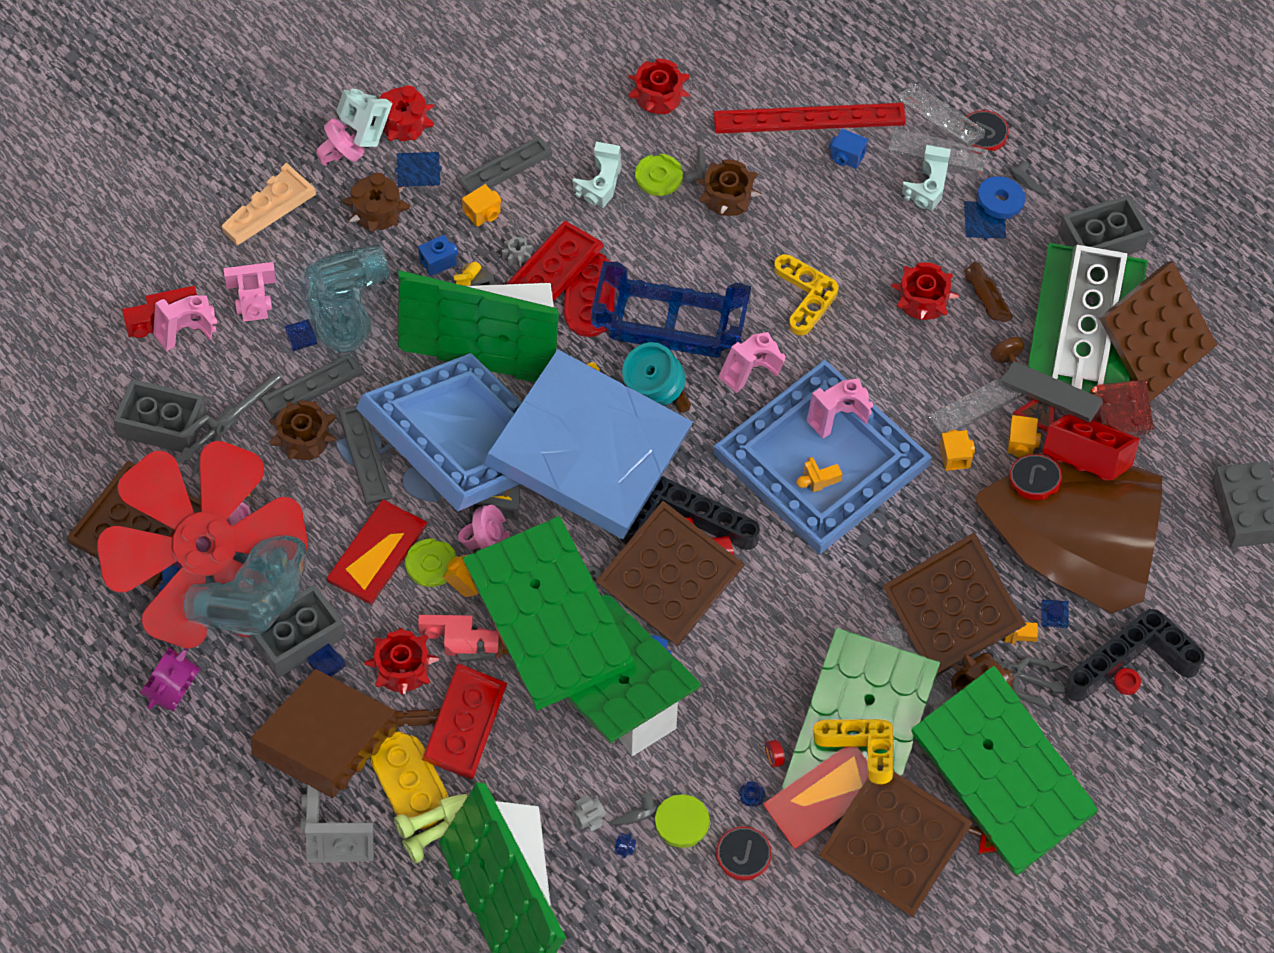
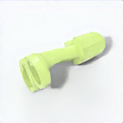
(407, 825)

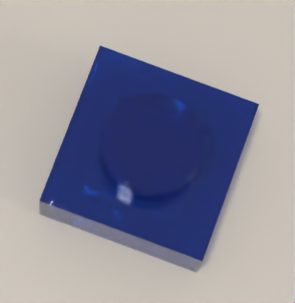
(300, 335)
(1054, 613)
(327, 661)

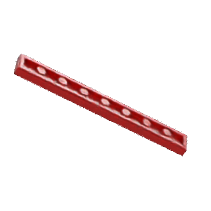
(809, 118)

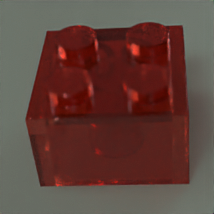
(1125, 407)

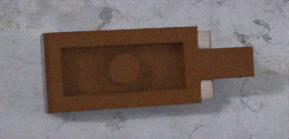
(988, 292)

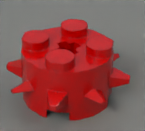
(659, 86)
(407, 114)
(924, 291)
(401, 661)

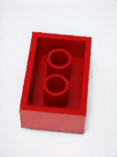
(1091, 446)

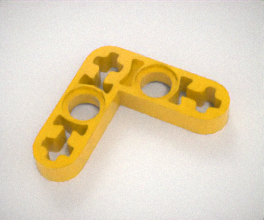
(814, 288)
(874, 741)

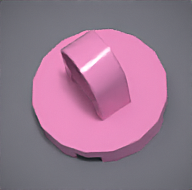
(339, 143)
(486, 528)

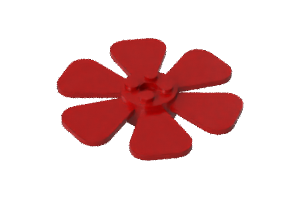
(158, 491)

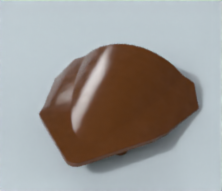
(1086, 536)

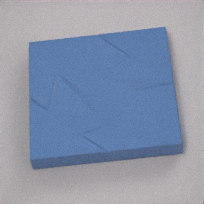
(447, 426)
(777, 440)
(589, 443)

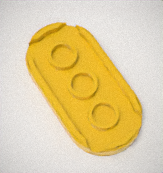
(406, 779)

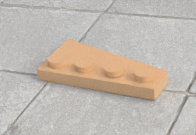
(274, 201)

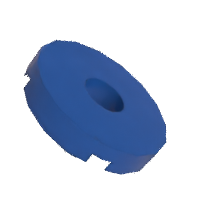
(1003, 187)

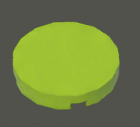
(658, 182)
(428, 562)
(682, 821)

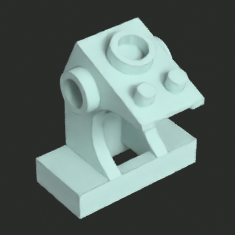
(358, 112)
(609, 164)
(935, 166)

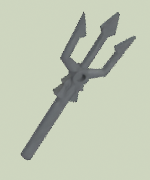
(224, 421)
(1056, 687)

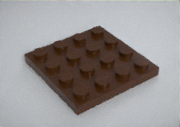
(1158, 330)
(112, 511)
(670, 573)
(954, 604)
(896, 840)

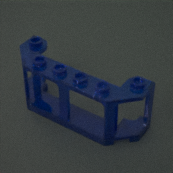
(616, 274)

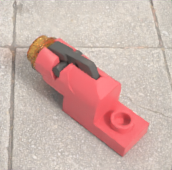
(460, 637)

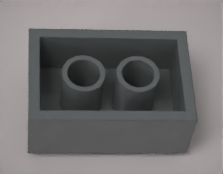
(1106, 226)
(158, 415)
(1246, 502)
(299, 632)

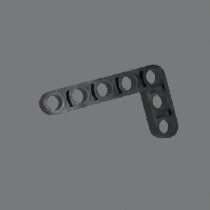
(709, 522)
(1127, 650)

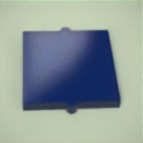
(418, 169)
(980, 224)

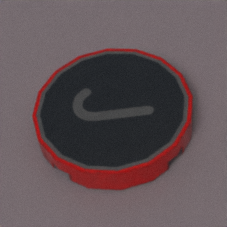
(995, 129)
(1035, 477)
(743, 853)

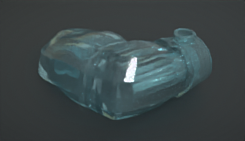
(335, 295)
(258, 592)

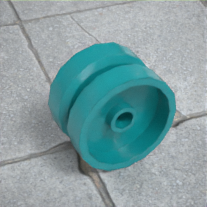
(654, 373)

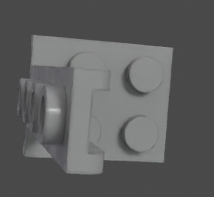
(331, 839)

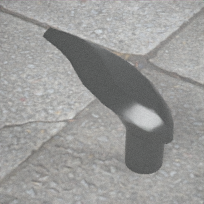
(700, 166)
(1020, 174)
(638, 814)

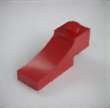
(140, 319)

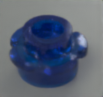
(749, 800)
(625, 845)

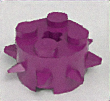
(169, 679)

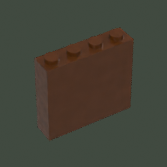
(324, 733)

